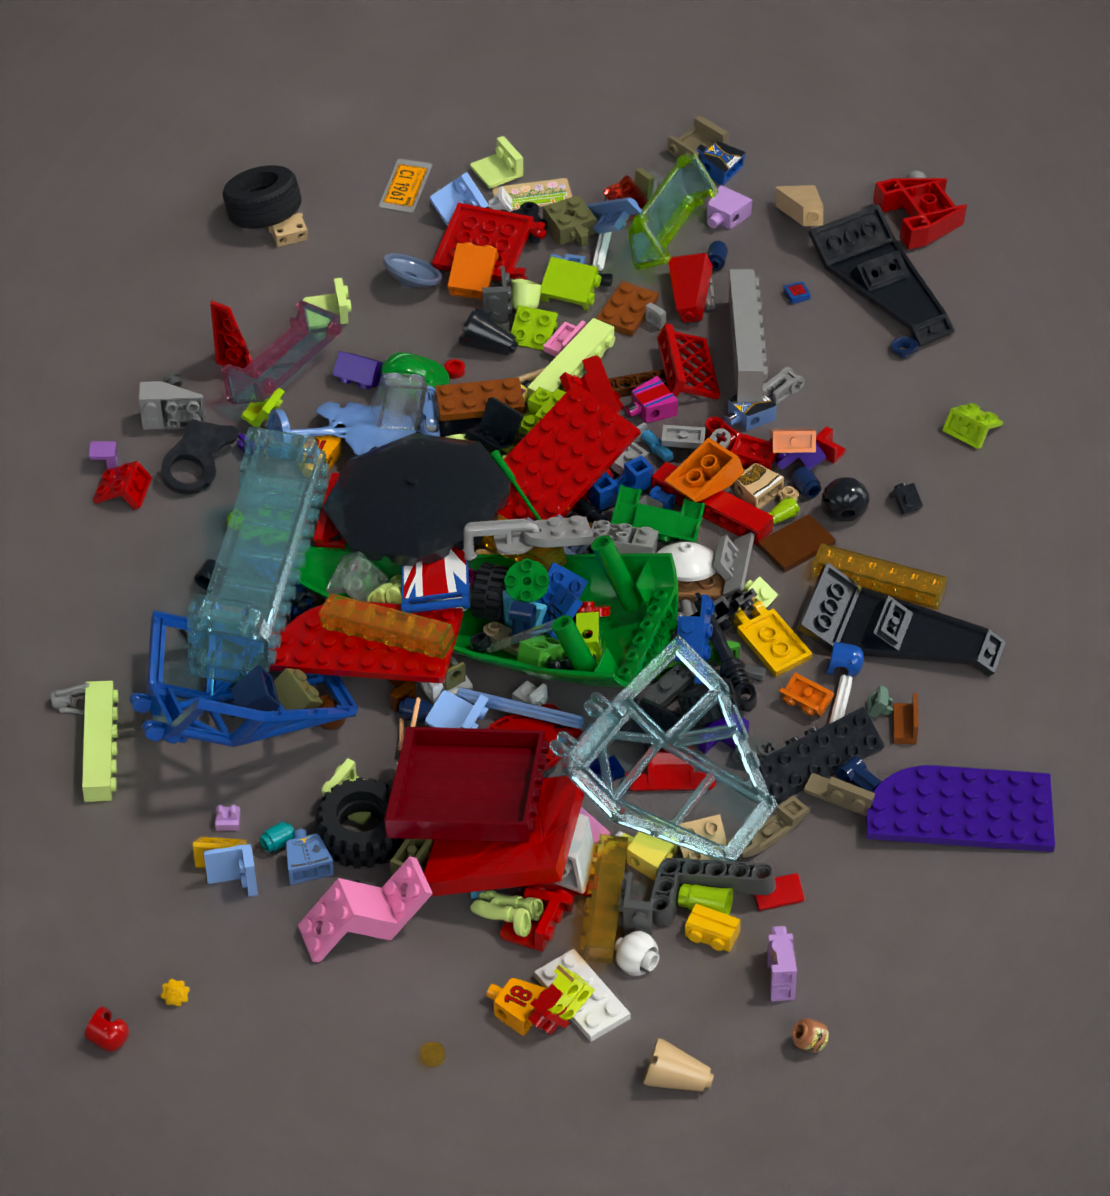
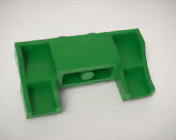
(669, 523)

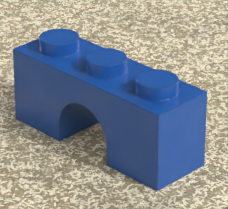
(636, 475)

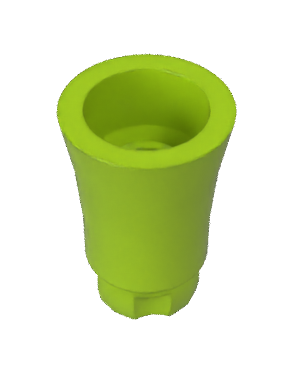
(710, 897)

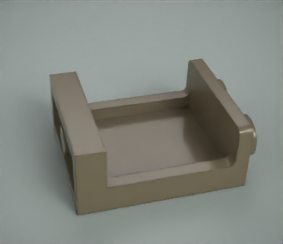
(702, 133)

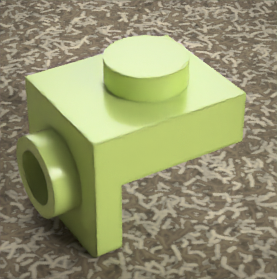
(763, 590)

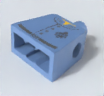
(307, 858)

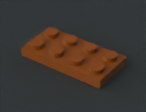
(470, 398)

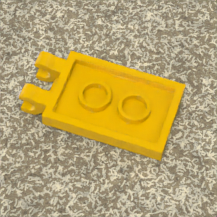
(772, 639)

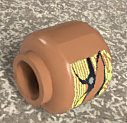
(810, 1035)

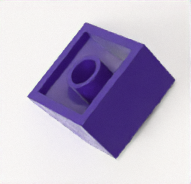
(357, 368)

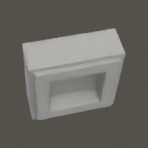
(655, 315)

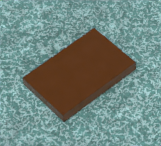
(795, 542)

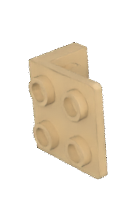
(707, 827)

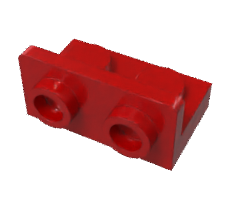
(753, 451)

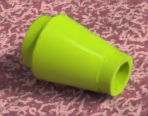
(784, 510)

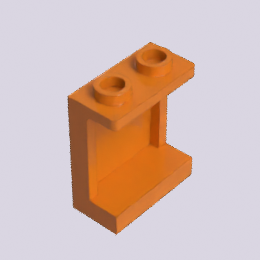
(472, 270)
(793, 440)

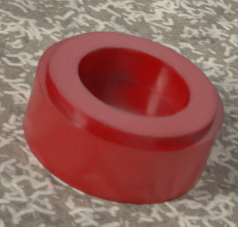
(455, 368)

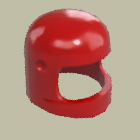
(106, 1034)

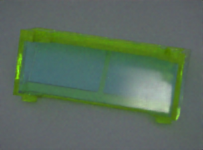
(668, 210)

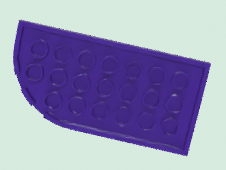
(964, 808)

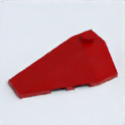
(228, 338)

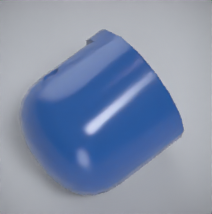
(846, 656)

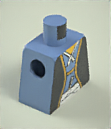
(750, 414)

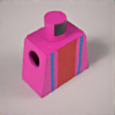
(652, 401)

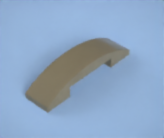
(776, 827)

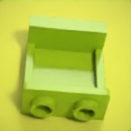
(570, 282)

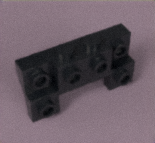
(727, 608)

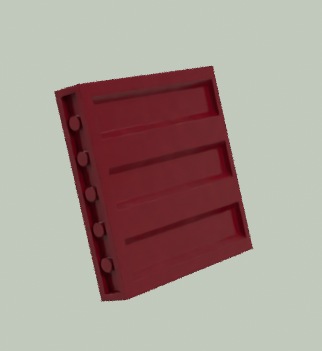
(467, 784)

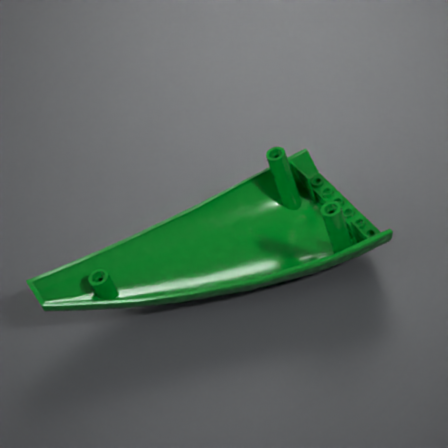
(634, 585)

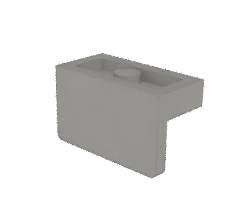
(682, 436)

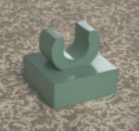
(879, 702)

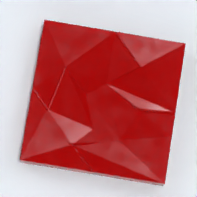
(492, 865)

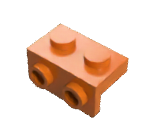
(807, 695)

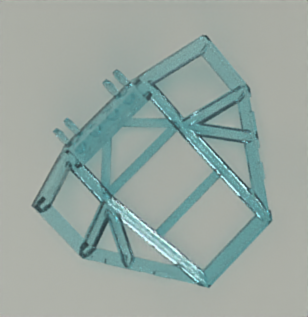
(611, 717)

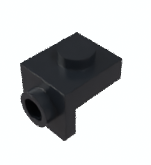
(906, 497)

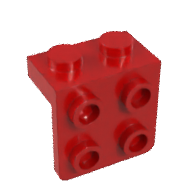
(541, 930)

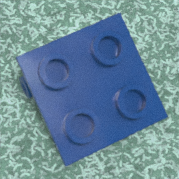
(561, 576)

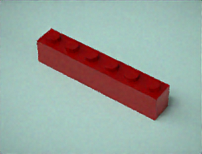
(722, 509)

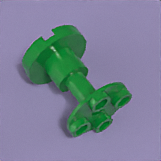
(527, 581)

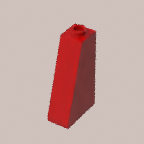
(690, 284)

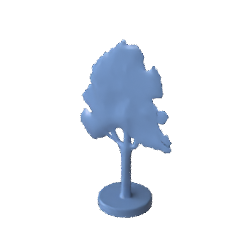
(358, 422)

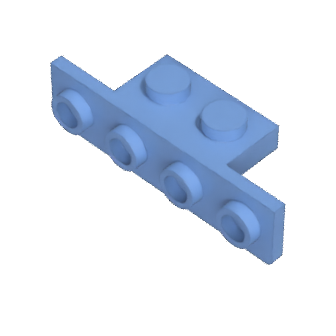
(613, 214)

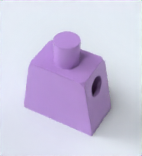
(728, 208)

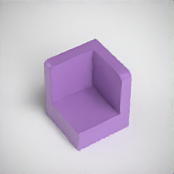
(104, 451)

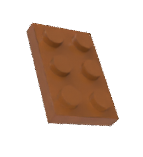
(627, 308)

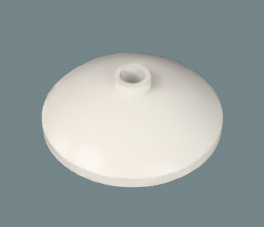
(691, 560)

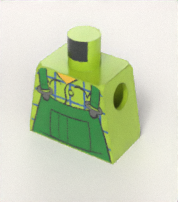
(591, 622)

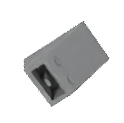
(168, 406)
(627, 538)

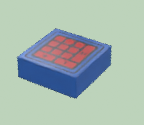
(797, 292)

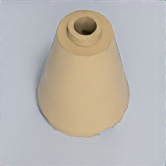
(676, 1069)

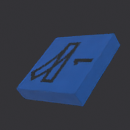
(561, 604)

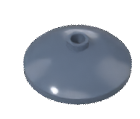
(411, 271)

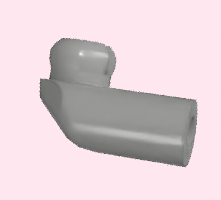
(686, 609)

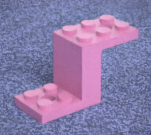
(364, 909)

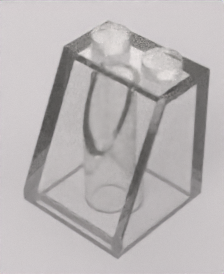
(399, 401)

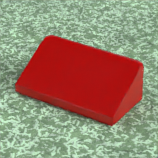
(787, 892)

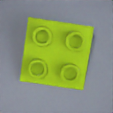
(533, 327)

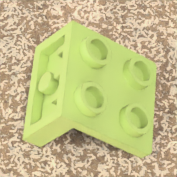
(500, 167)

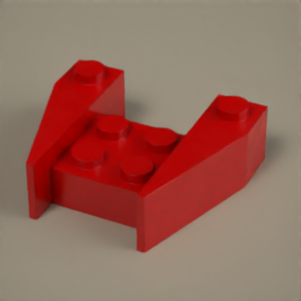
(927, 204)

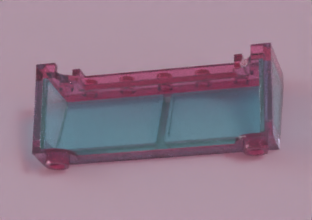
(308, 335)

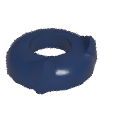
(904, 341)

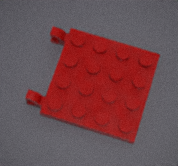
(488, 227)

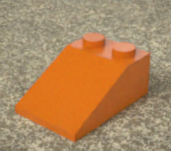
(706, 471)

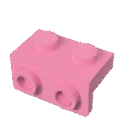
(562, 337)

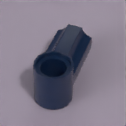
(522, 616)
(856, 773)

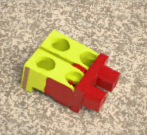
(560, 1000)

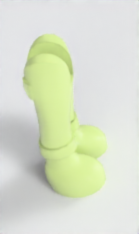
(388, 592)
(510, 909)

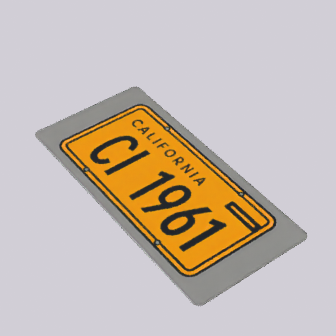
(405, 185)

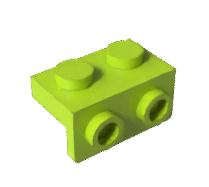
(259, 411)

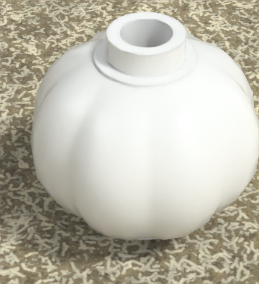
(636, 951)

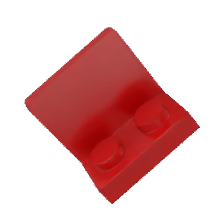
(128, 481)

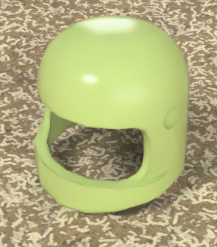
(525, 293)

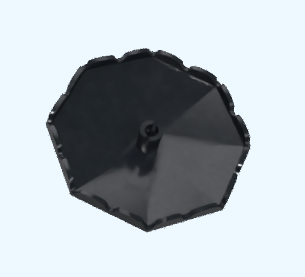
(415, 498)

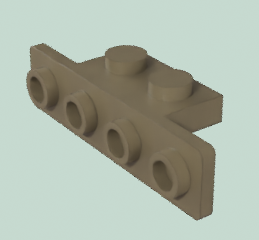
(840, 793)

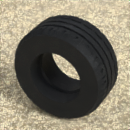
(262, 196)

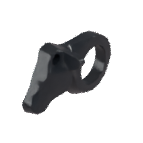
(197, 445)

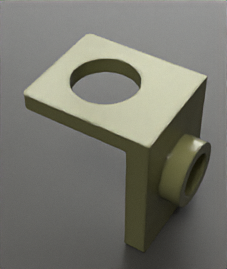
(453, 676)

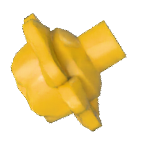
(175, 992)

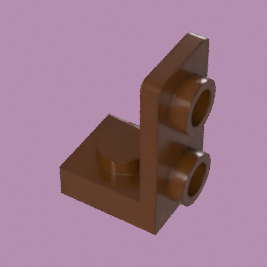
(402, 690)

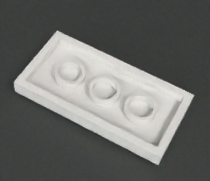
(602, 1009)

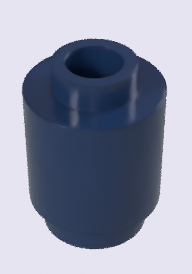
(717, 254)
(806, 482)
(406, 709)

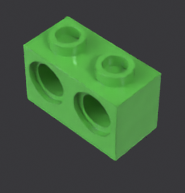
(539, 650)

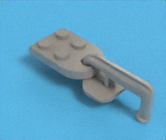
(539, 533)

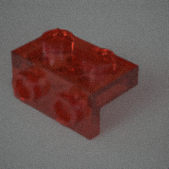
(625, 189)

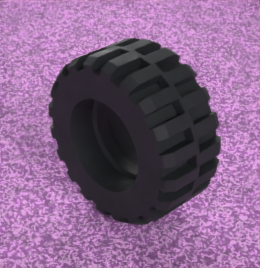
(351, 846)

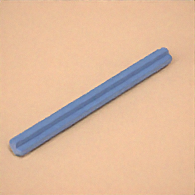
(524, 709)

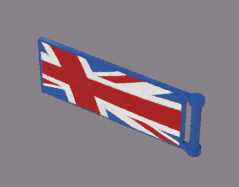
(436, 581)

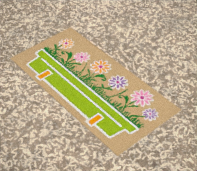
(539, 192)

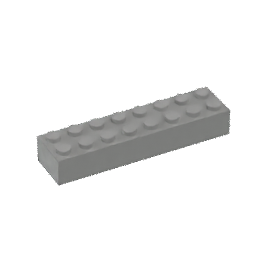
(747, 336)

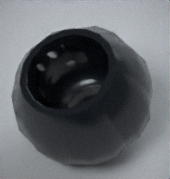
(845, 499)

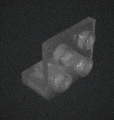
(356, 577)

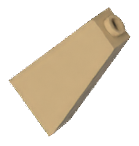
(801, 204)

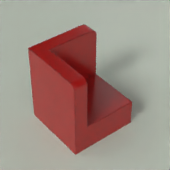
(832, 450)

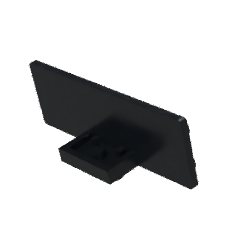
(819, 753)

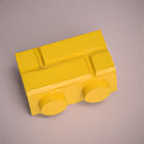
(712, 928)

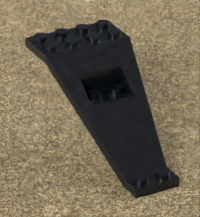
(866, 244)
(892, 627)

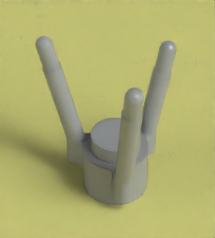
(63, 698)

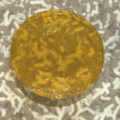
(432, 1054)

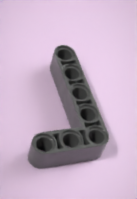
(674, 872)

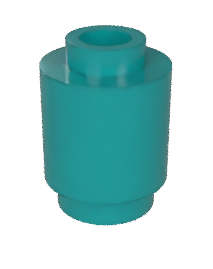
(276, 836)

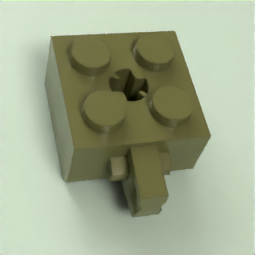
(569, 220)

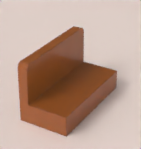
(905, 722)

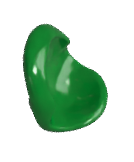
(410, 364)

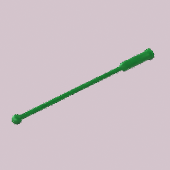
(496, 455)

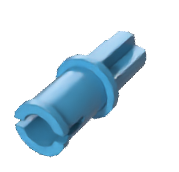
(655, 446)

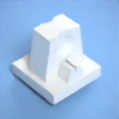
(501, 201)

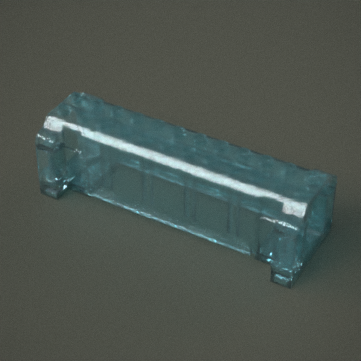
(259, 557)

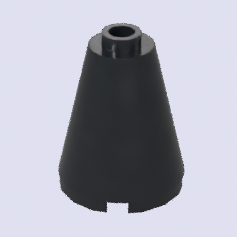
(487, 334)

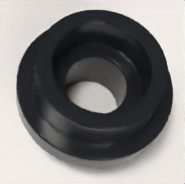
(480, 642)

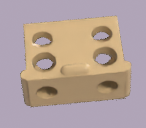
(289, 230)

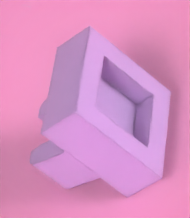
(227, 818)

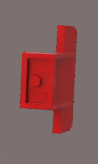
(594, 382)
(668, 774)
(546, 891)

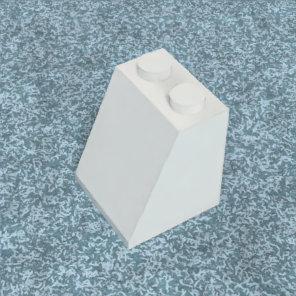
(579, 857)

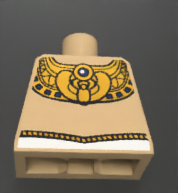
(758, 485)

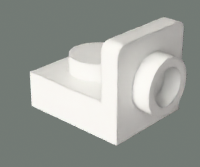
(531, 694)

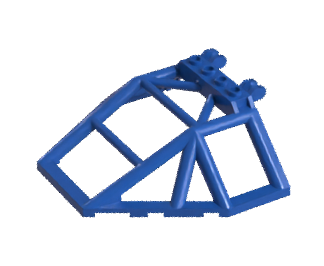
(179, 726)

